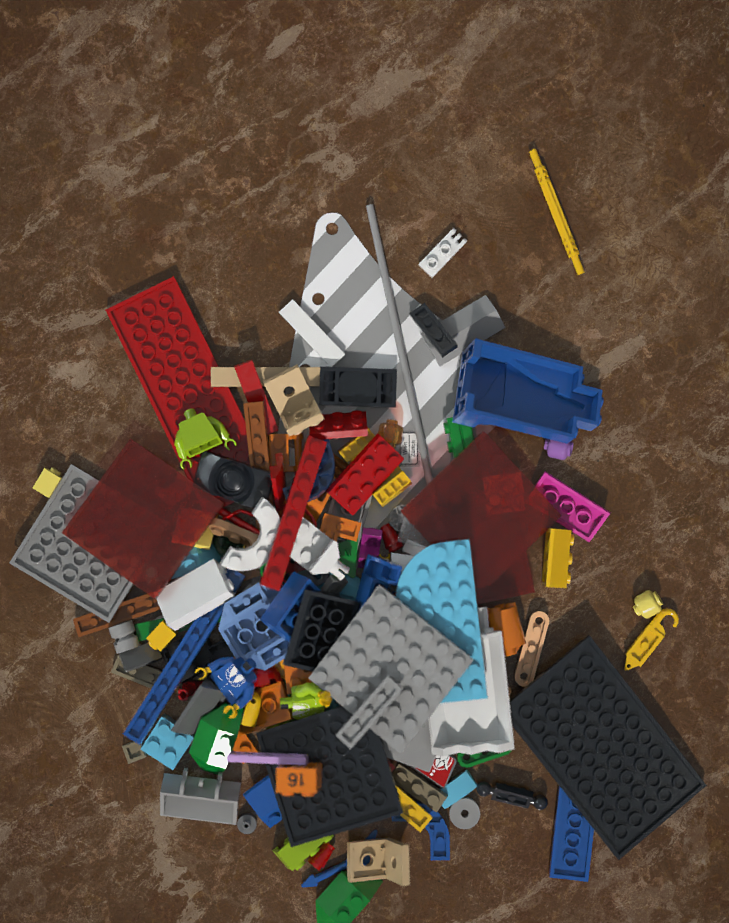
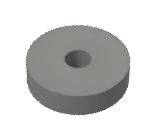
(470, 819)

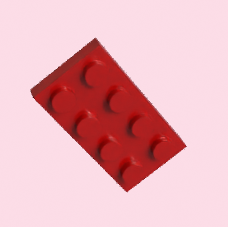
(365, 474)

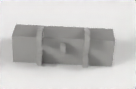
(200, 798)

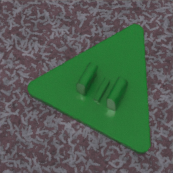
(348, 555)

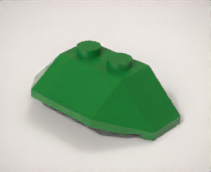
(215, 739)
(344, 900)

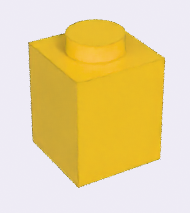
(161, 636)

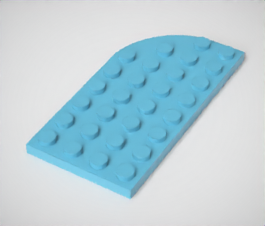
(442, 591)

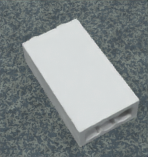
(195, 594)

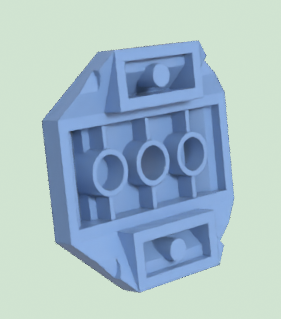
(241, 632)

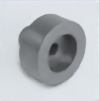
(248, 819)

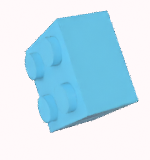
(165, 744)

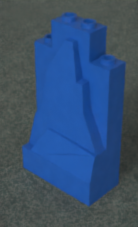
(524, 393)

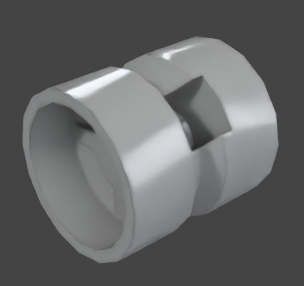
(124, 636)

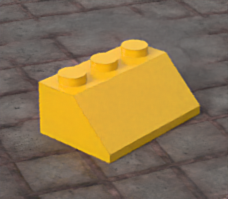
(557, 558)

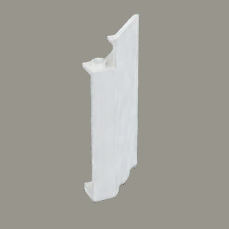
(479, 723)

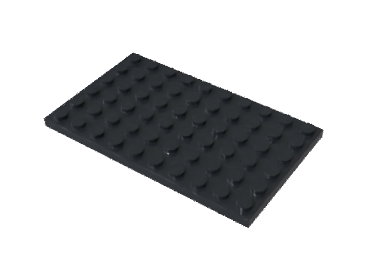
(603, 747)

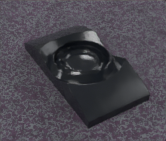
(358, 387)
(233, 479)

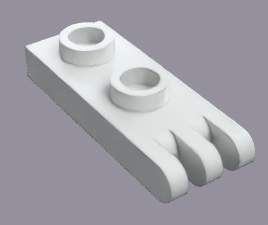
(442, 253)

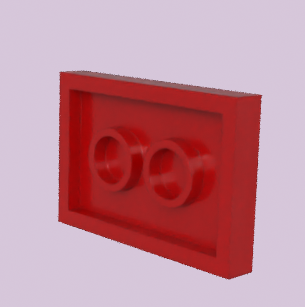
(341, 425)

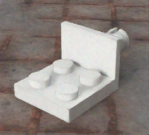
(317, 551)

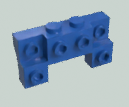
(375, 573)

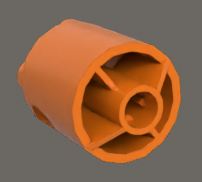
(506, 619)

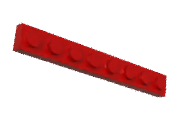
(293, 513)

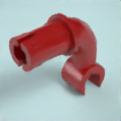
(189, 689)

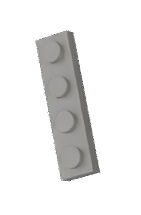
(369, 711)

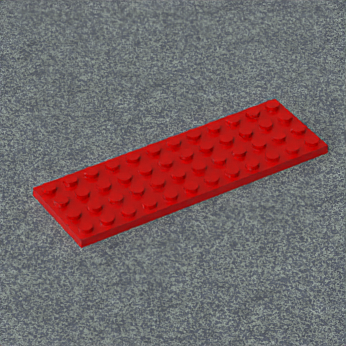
(176, 367)

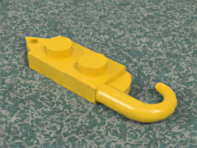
(648, 640)

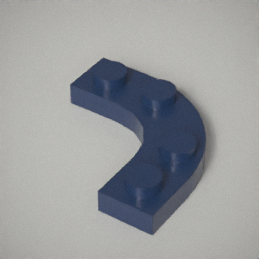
(324, 475)

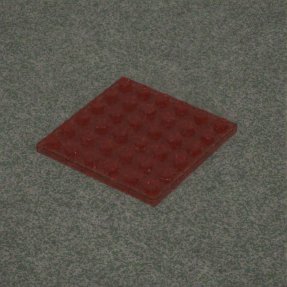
(485, 501)
(143, 519)

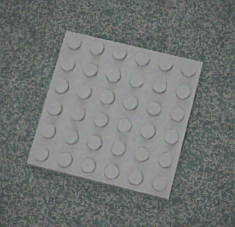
(63, 563)
(393, 642)

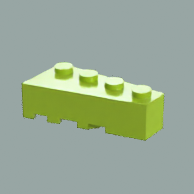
(294, 856)

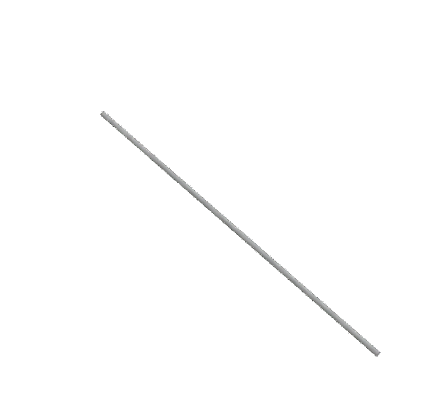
(399, 343)

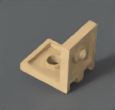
(295, 409)
(387, 860)

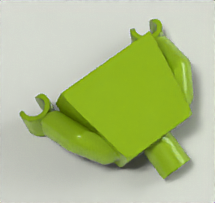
(198, 435)

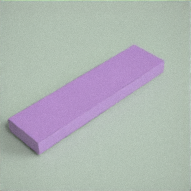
(268, 758)

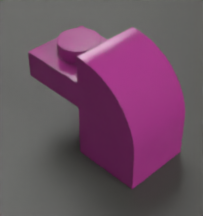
(369, 544)

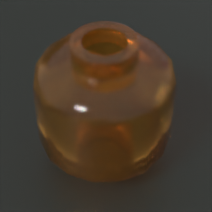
(391, 432)

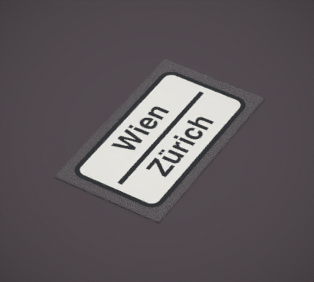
(409, 449)

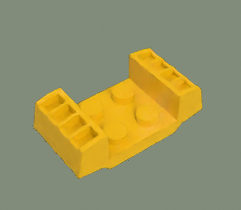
(392, 486)

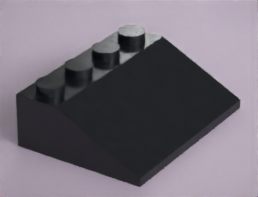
(318, 626)

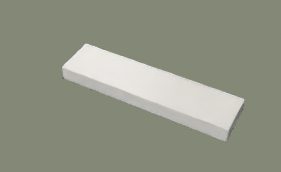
(312, 333)

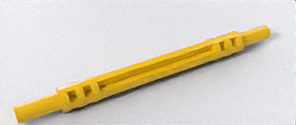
(557, 212)

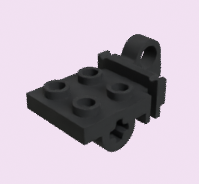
(206, 655)

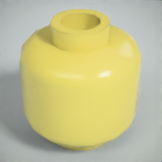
(647, 604)

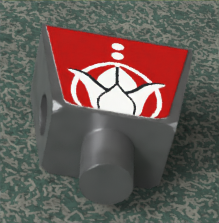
(441, 769)

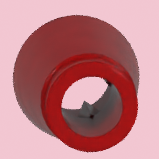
(390, 538)
(322, 856)

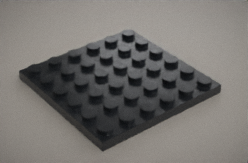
(354, 781)

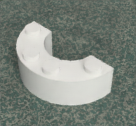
(258, 553)

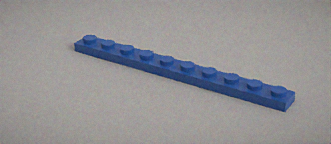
(176, 668)

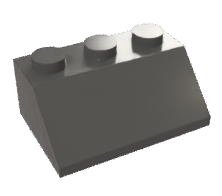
(201, 703)

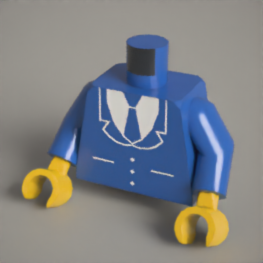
(233, 679)

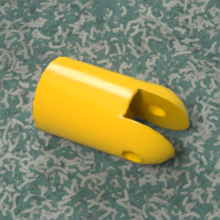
(251, 711)

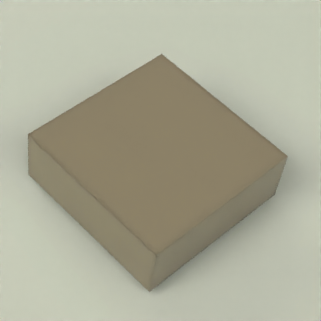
(133, 752)

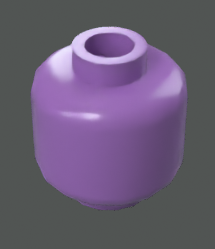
(558, 449)

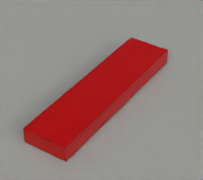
(254, 391)

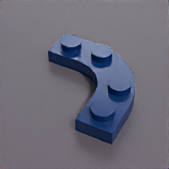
(438, 834)

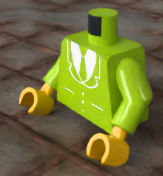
(306, 700)

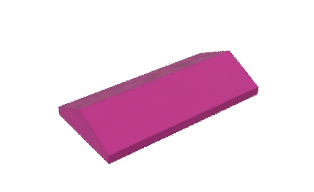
(577, 511)

